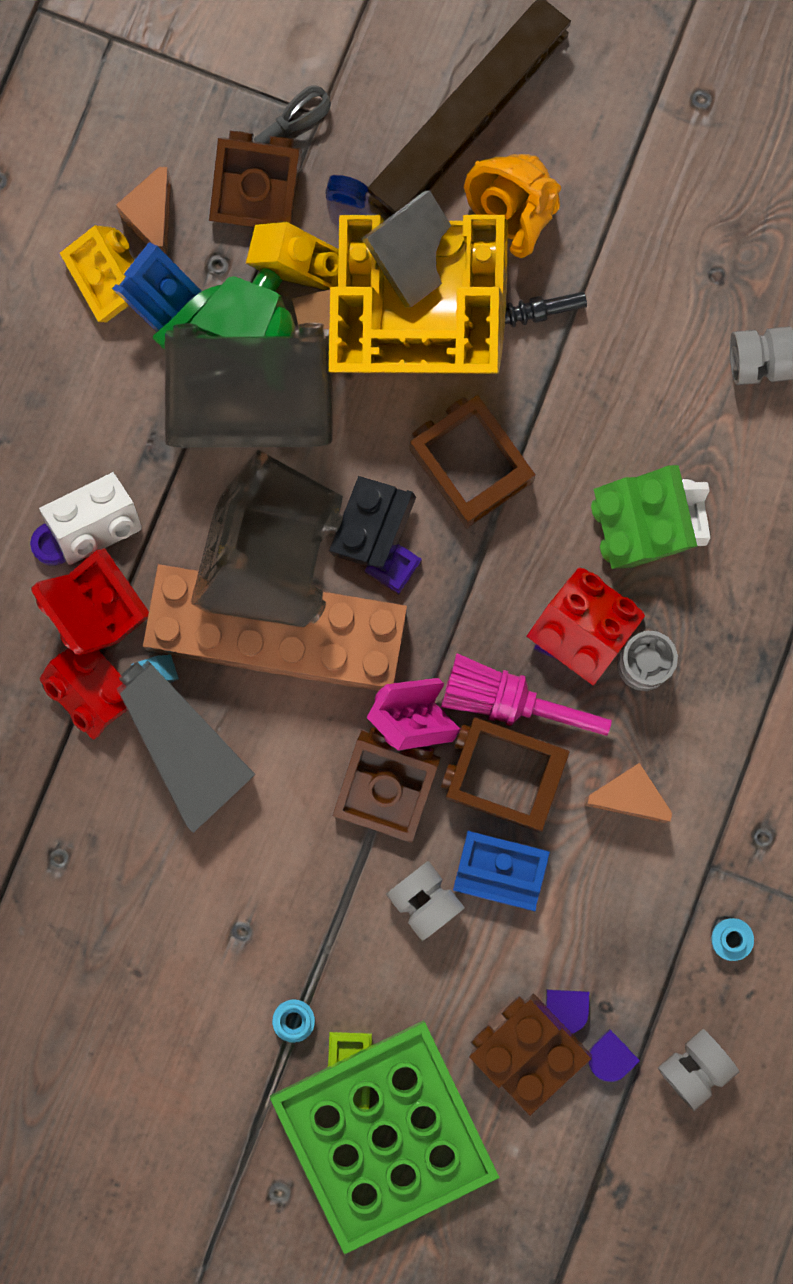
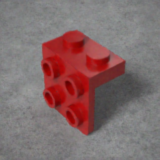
(91, 604)
(586, 625)

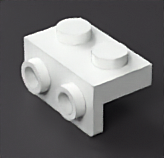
(91, 518)

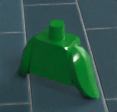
(236, 309)

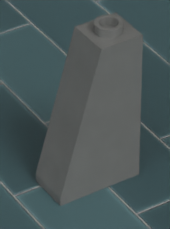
(186, 751)

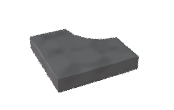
(408, 246)

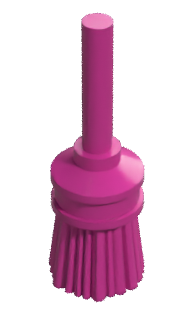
(507, 698)

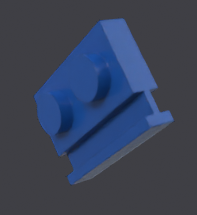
(156, 287)
(501, 871)

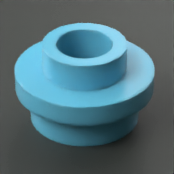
(719, 944)
(279, 1021)

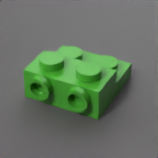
(643, 518)

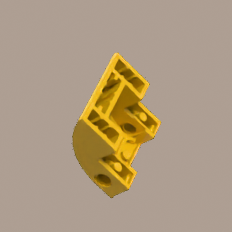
(448, 330)

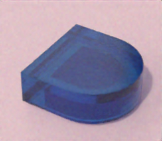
(346, 191)

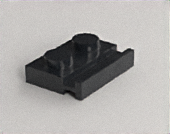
(372, 523)

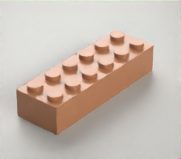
(348, 646)

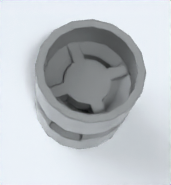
(761, 355)
(647, 660)
(434, 913)
(713, 1065)

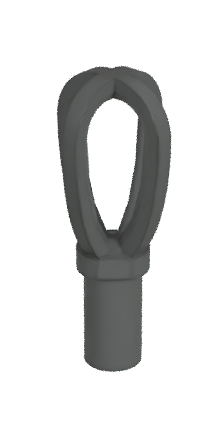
(284, 127)

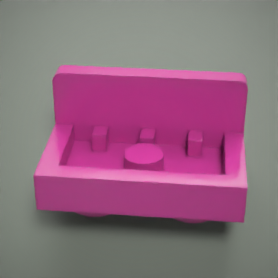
(410, 716)

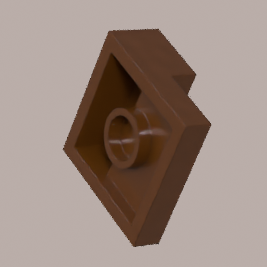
(254, 180)
(386, 786)
(529, 1053)

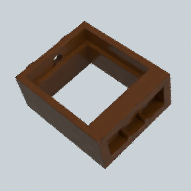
(493, 496)
(545, 791)

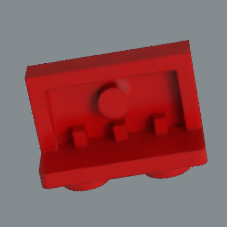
(85, 688)

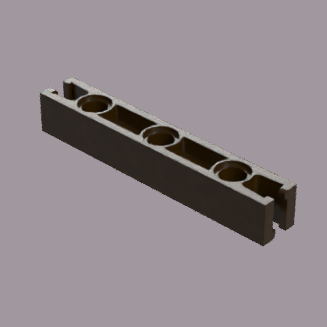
(470, 108)

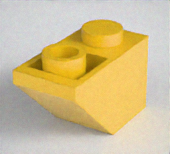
(294, 255)

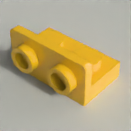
(97, 264)

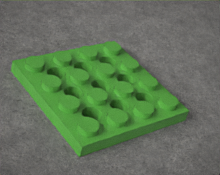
(432, 1185)

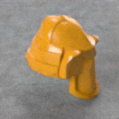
(519, 190)

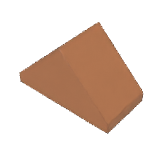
(148, 208)
(631, 795)

